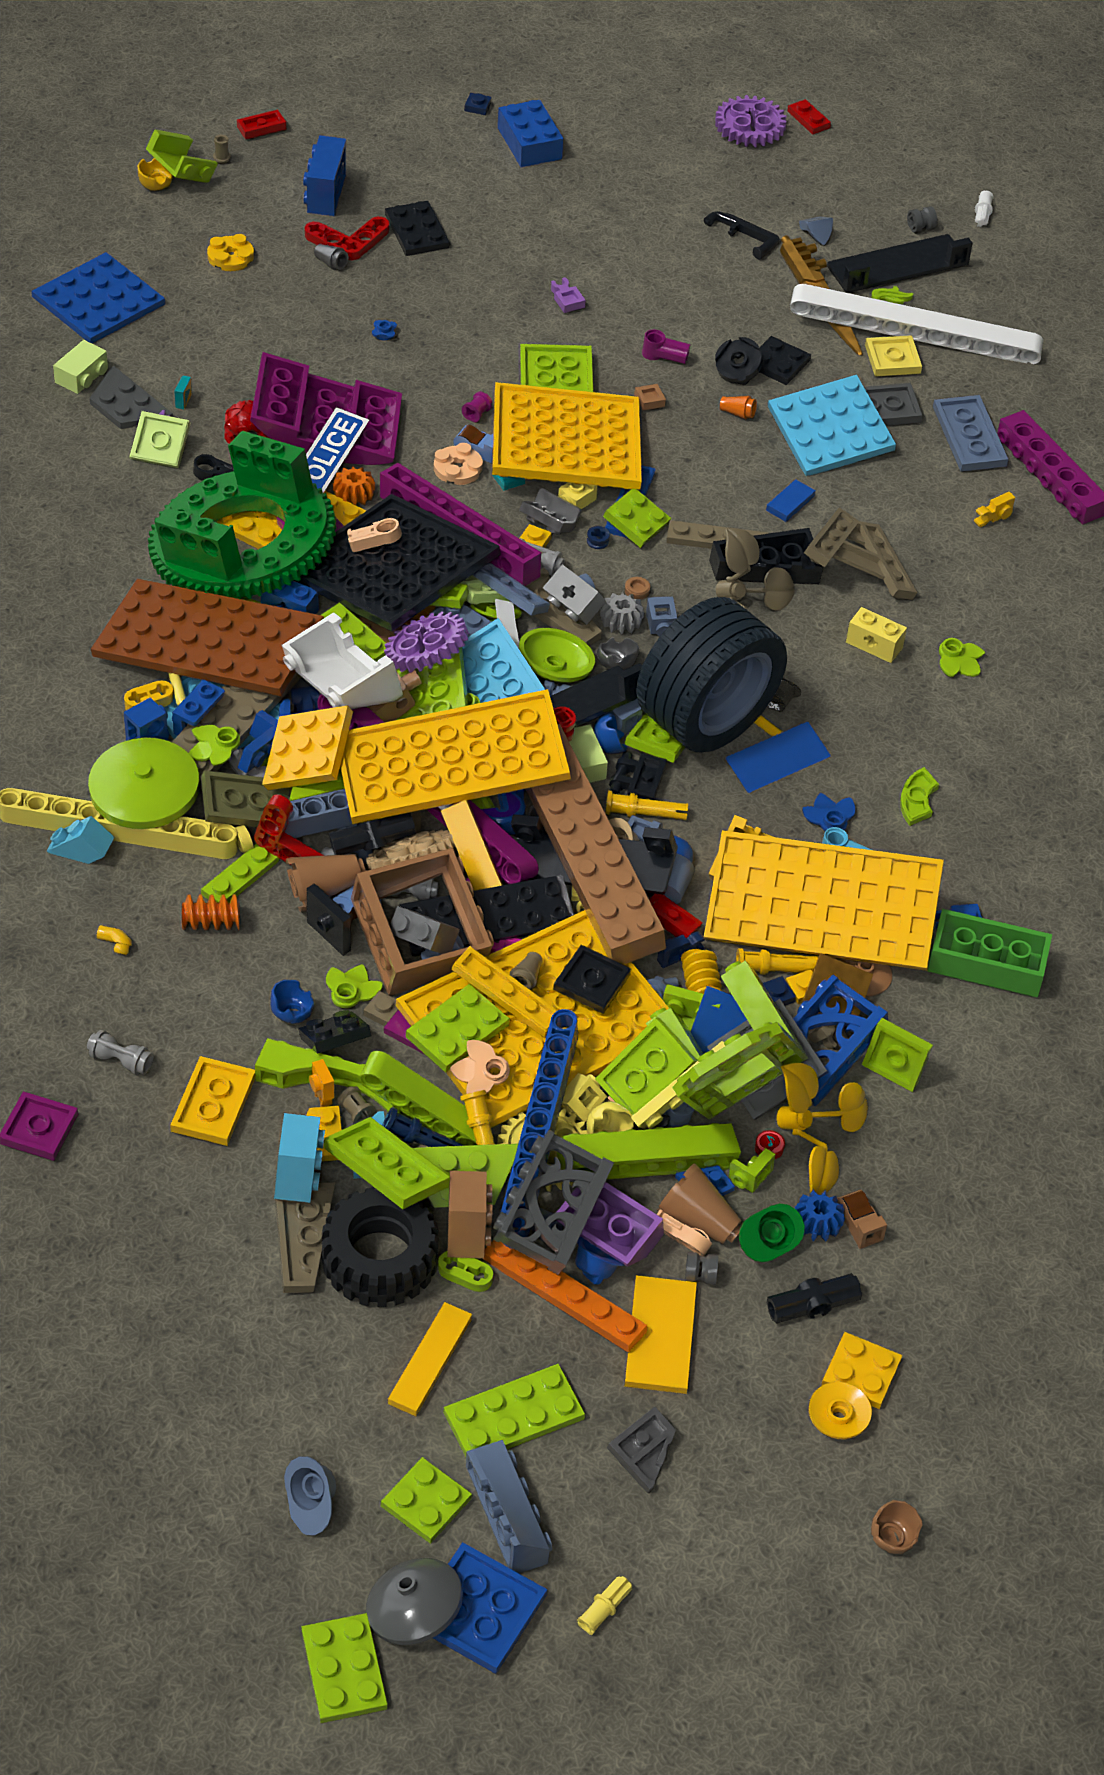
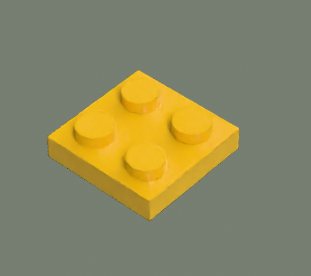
(863, 1366)

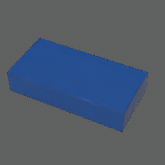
(790, 500)

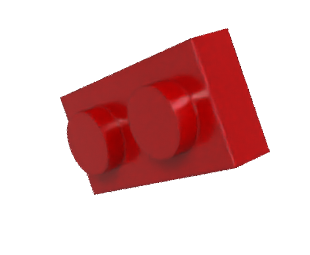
(809, 116)
(261, 124)
(674, 917)

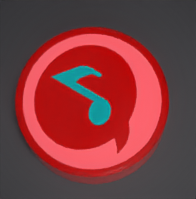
(772, 1141)

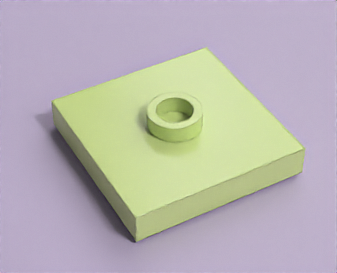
(160, 439)

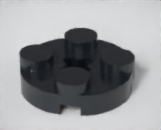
(742, 372)

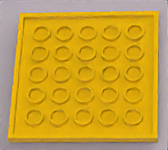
(566, 436)

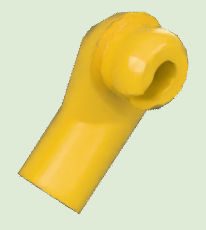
(117, 936)

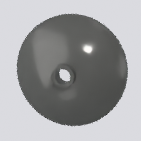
(414, 1601)

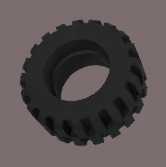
(379, 1279)

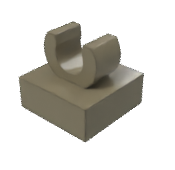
(825, 1034)

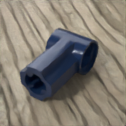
(305, 699)

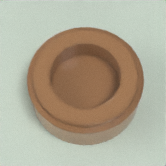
(638, 587)

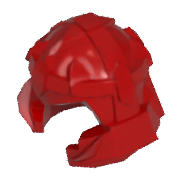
(238, 419)

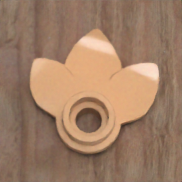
(476, 1067)

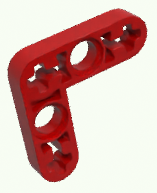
(353, 245)
(274, 824)

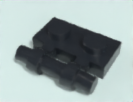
(646, 777)

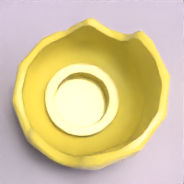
(609, 1118)

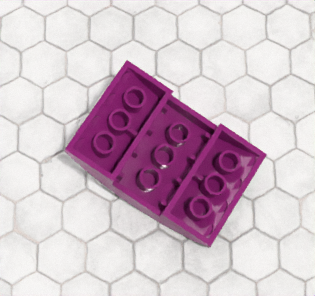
(297, 405)

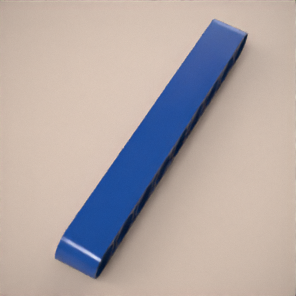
(545, 1089)

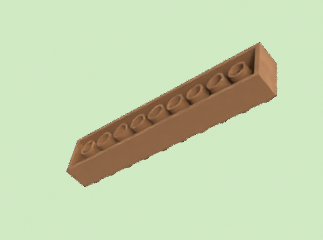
(597, 865)

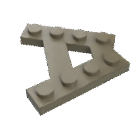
(876, 559)

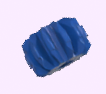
(821, 1215)

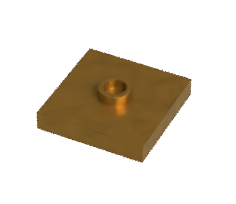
(851, 976)

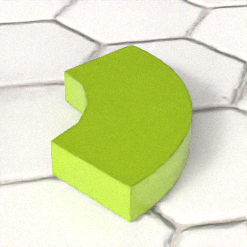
(915, 796)

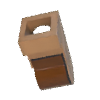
(862, 1219)

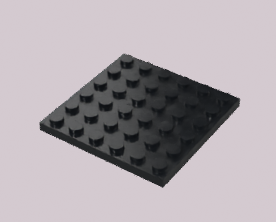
(401, 577)

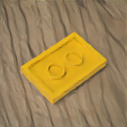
(213, 1101)

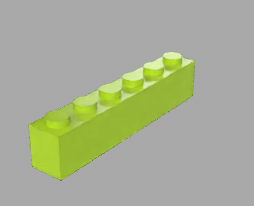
(659, 1149)

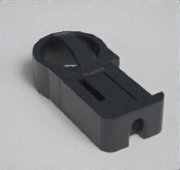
(219, 466)

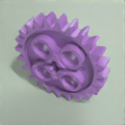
(735, 121)
(426, 641)

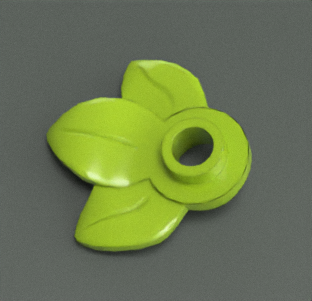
(959, 658)
(214, 743)
(351, 983)

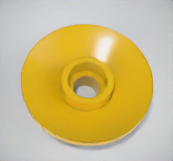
(844, 1399)

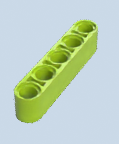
(416, 1097)

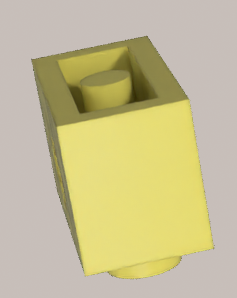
(876, 635)

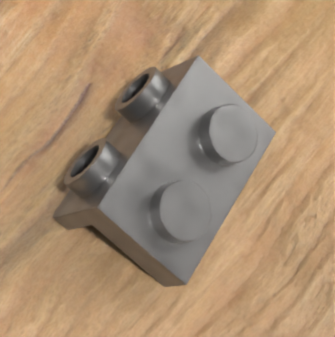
(552, 511)

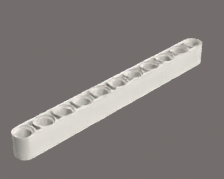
(920, 323)

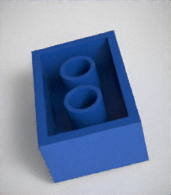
(530, 133)
(325, 175)

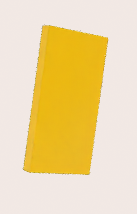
(663, 1354)

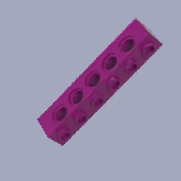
(1052, 466)

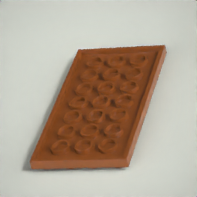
(203, 636)

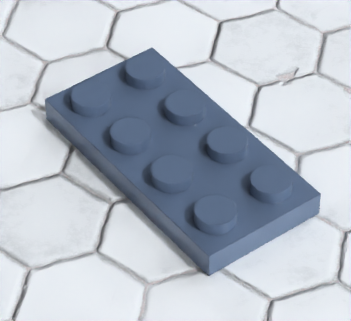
(970, 433)

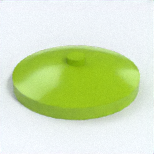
(144, 783)

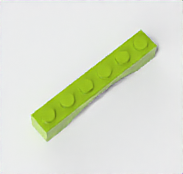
(290, 1065)

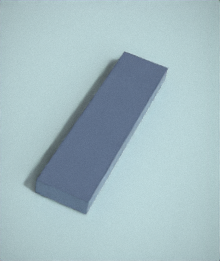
(512, 589)

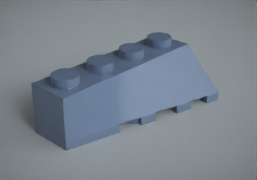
(508, 1507)

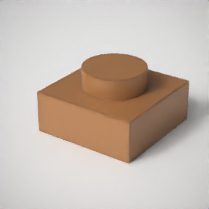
(650, 397)

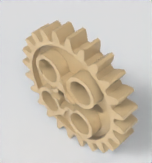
(410, 847)

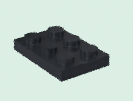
(417, 228)

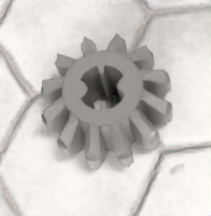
(622, 613)

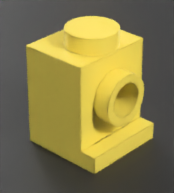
(578, 495)
(582, 1096)

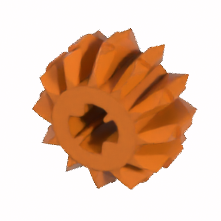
(354, 485)

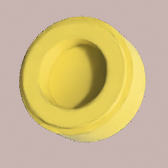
(244, 839)

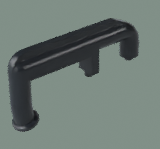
(737, 224)

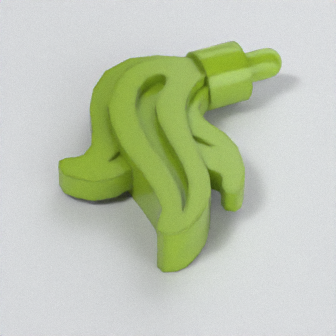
(891, 295)

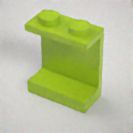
(171, 151)

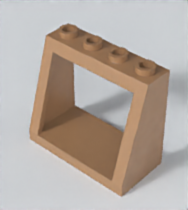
(387, 880)

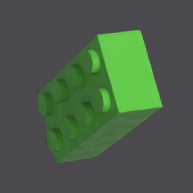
(990, 953)

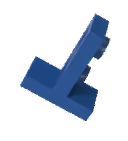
(257, 751)

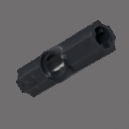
(372, 834)
(814, 1298)

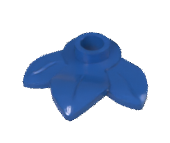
(827, 811)

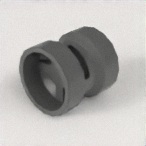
(922, 219)
(708, 1268)

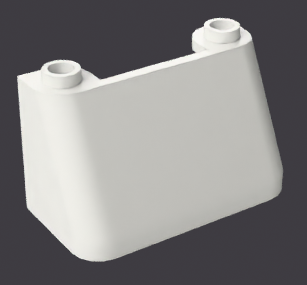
(340, 668)

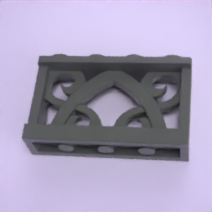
(589, 1184)

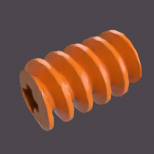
(210, 912)

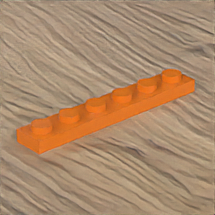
(568, 1296)

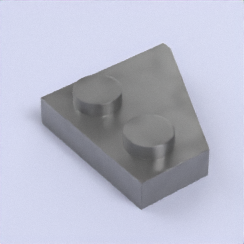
(644, 1447)

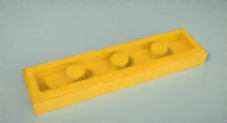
(471, 846)
(504, 990)
(430, 1359)

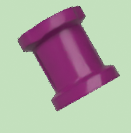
(474, 409)

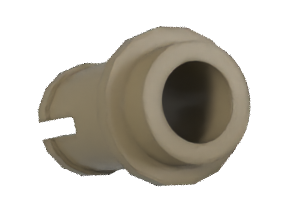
(221, 149)

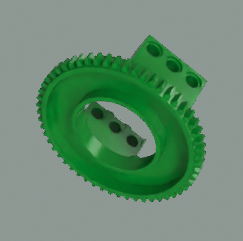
(204, 555)

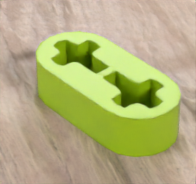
(465, 1272)

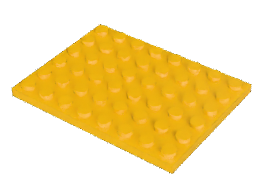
(599, 1035)

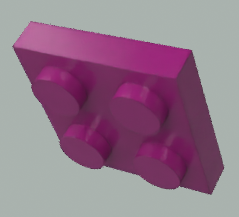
(38, 1125)

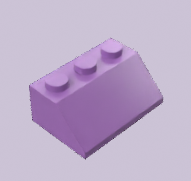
(620, 1226)

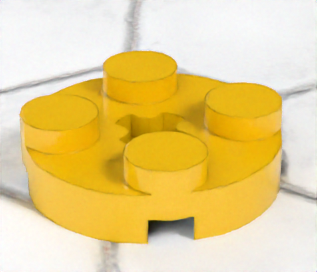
(220, 246)

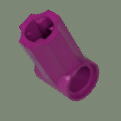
(658, 346)

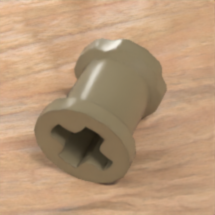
(355, 1104)

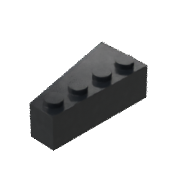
(775, 551)

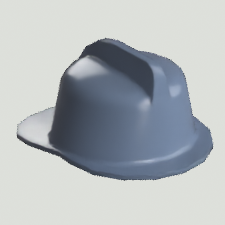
(309, 1494)

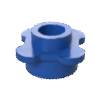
(384, 329)

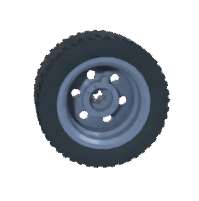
(711, 674)

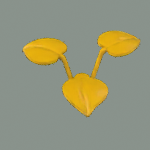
(803, 1086)

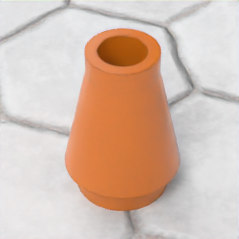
(740, 406)

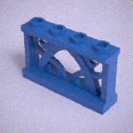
(850, 1048)

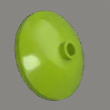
(557, 655)

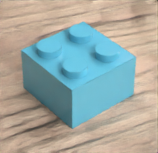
(299, 1158)

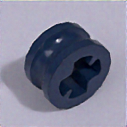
(603, 534)

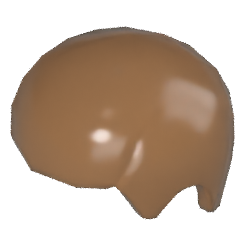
(897, 1518)

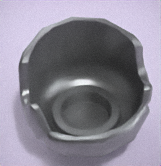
(618, 654)

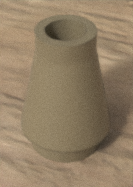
(527, 970)

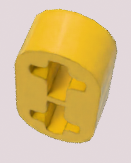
(151, 690)

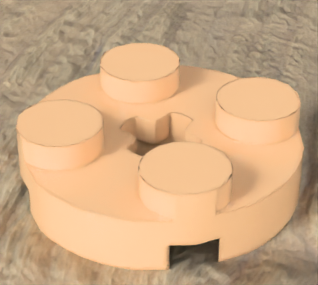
(461, 453)

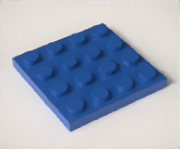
(98, 297)

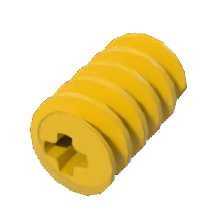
(700, 970)

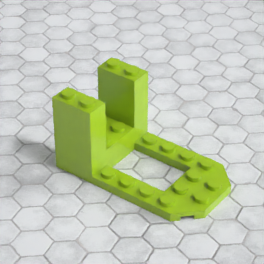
(746, 1060)

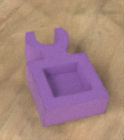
(567, 298)

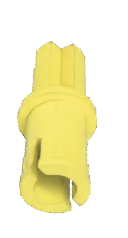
(604, 1605)

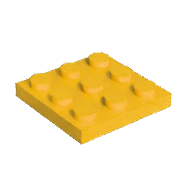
(307, 748)

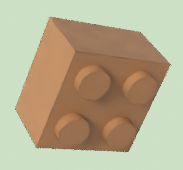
(469, 1214)

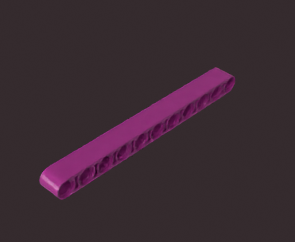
(510, 858)

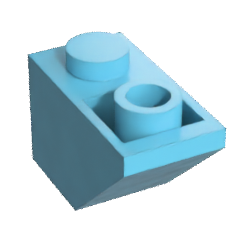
(81, 841)

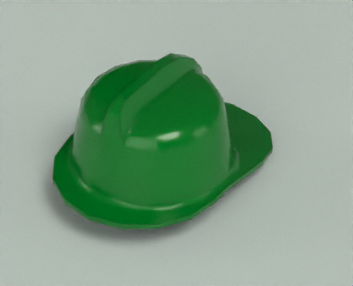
(771, 1232)

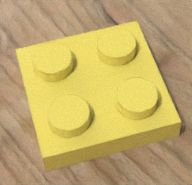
(893, 355)

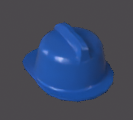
(595, 1262)

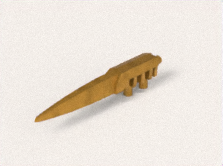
(808, 271)

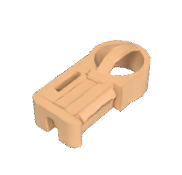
(374, 535)
(685, 1235)

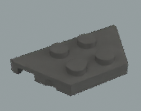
(123, 400)

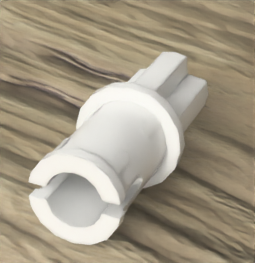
(983, 208)

